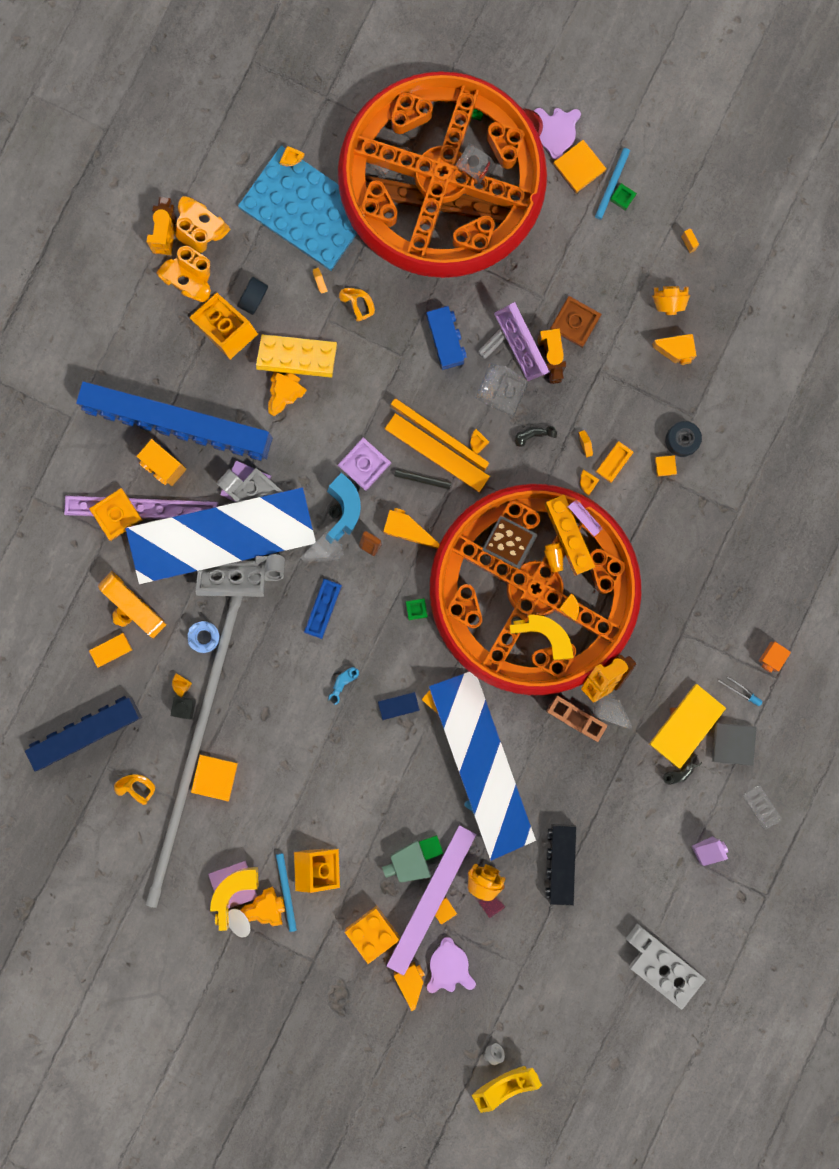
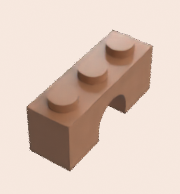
(576, 718)

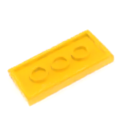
(687, 726)

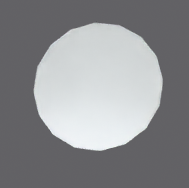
(239, 923)

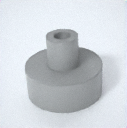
(494, 1054)

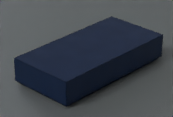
(398, 706)

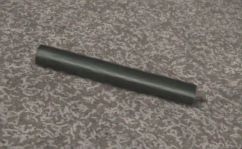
(422, 479)

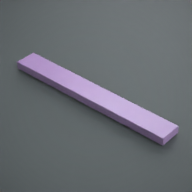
(145, 507)
(431, 900)

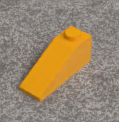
(404, 527)

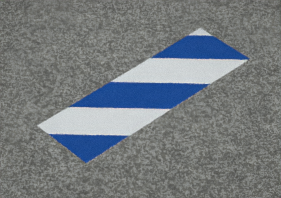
(220, 535)
(482, 764)

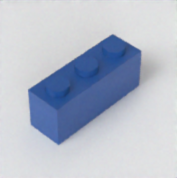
(446, 337)

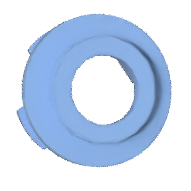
(193, 633)

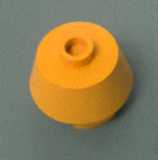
(671, 299)
(485, 882)

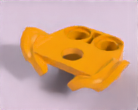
(189, 212)
(198, 285)

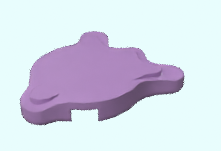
(558, 130)
(449, 967)

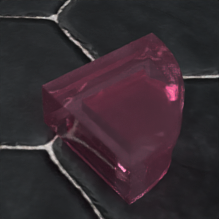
(491, 907)

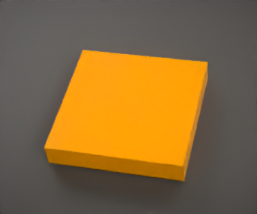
(579, 166)
(115, 514)
(214, 777)

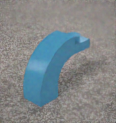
(347, 495)

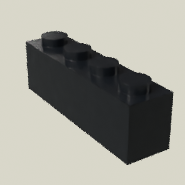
(562, 864)

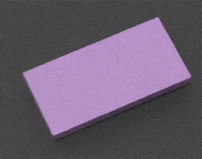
(521, 342)

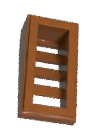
(370, 543)

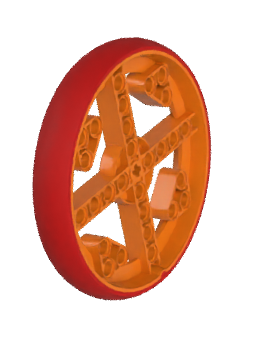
(419, 93)
(454, 628)

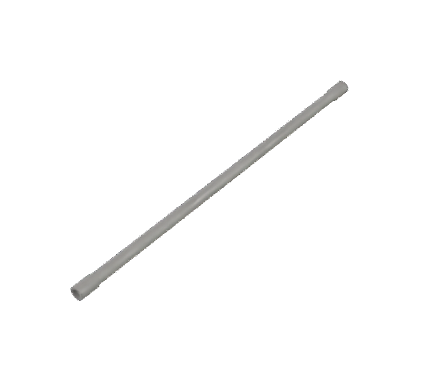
(155, 890)

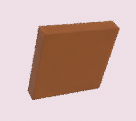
(576, 321)

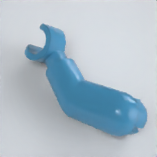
(343, 679)

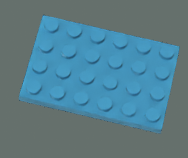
(301, 209)

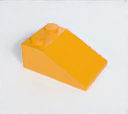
(224, 325)

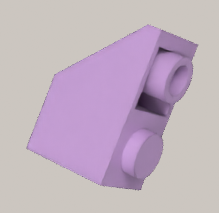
(710, 851)

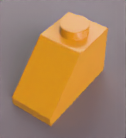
(677, 348)
(411, 983)

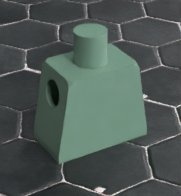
(408, 863)

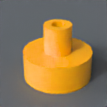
(120, 618)

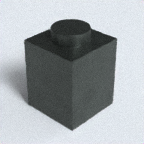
(183, 707)

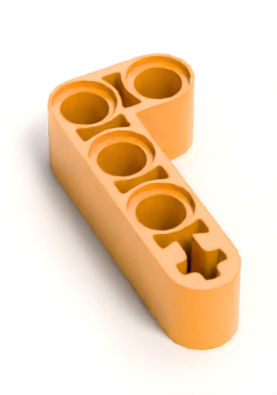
(131, 604)

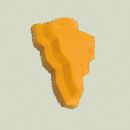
(284, 391)
(265, 908)

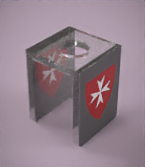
(481, 169)

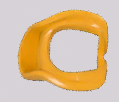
(352, 294)
(125, 785)

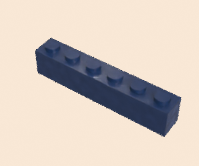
(82, 734)

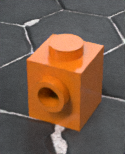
(774, 657)

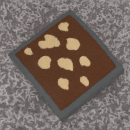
(509, 542)

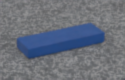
(323, 608)

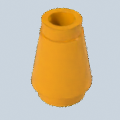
(554, 555)

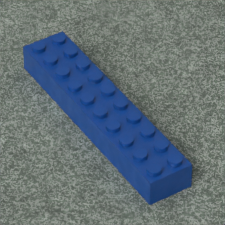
(174, 420)

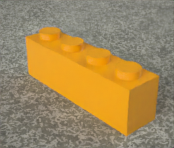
(569, 535)

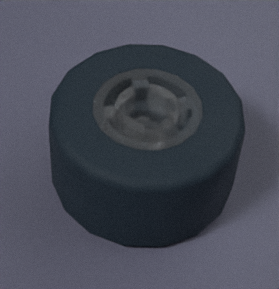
(252, 295)
(679, 444)

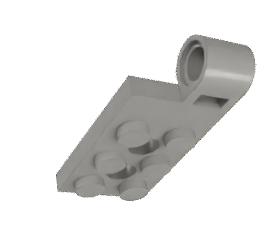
(254, 486)
(252, 575)
(654, 956)

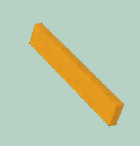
(439, 434)
(437, 453)

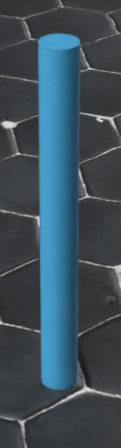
(612, 183)
(286, 892)

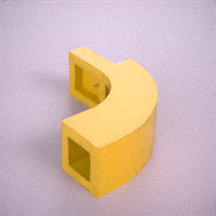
(553, 631)
(239, 880)
(504, 1087)

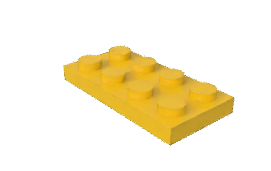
(296, 356)

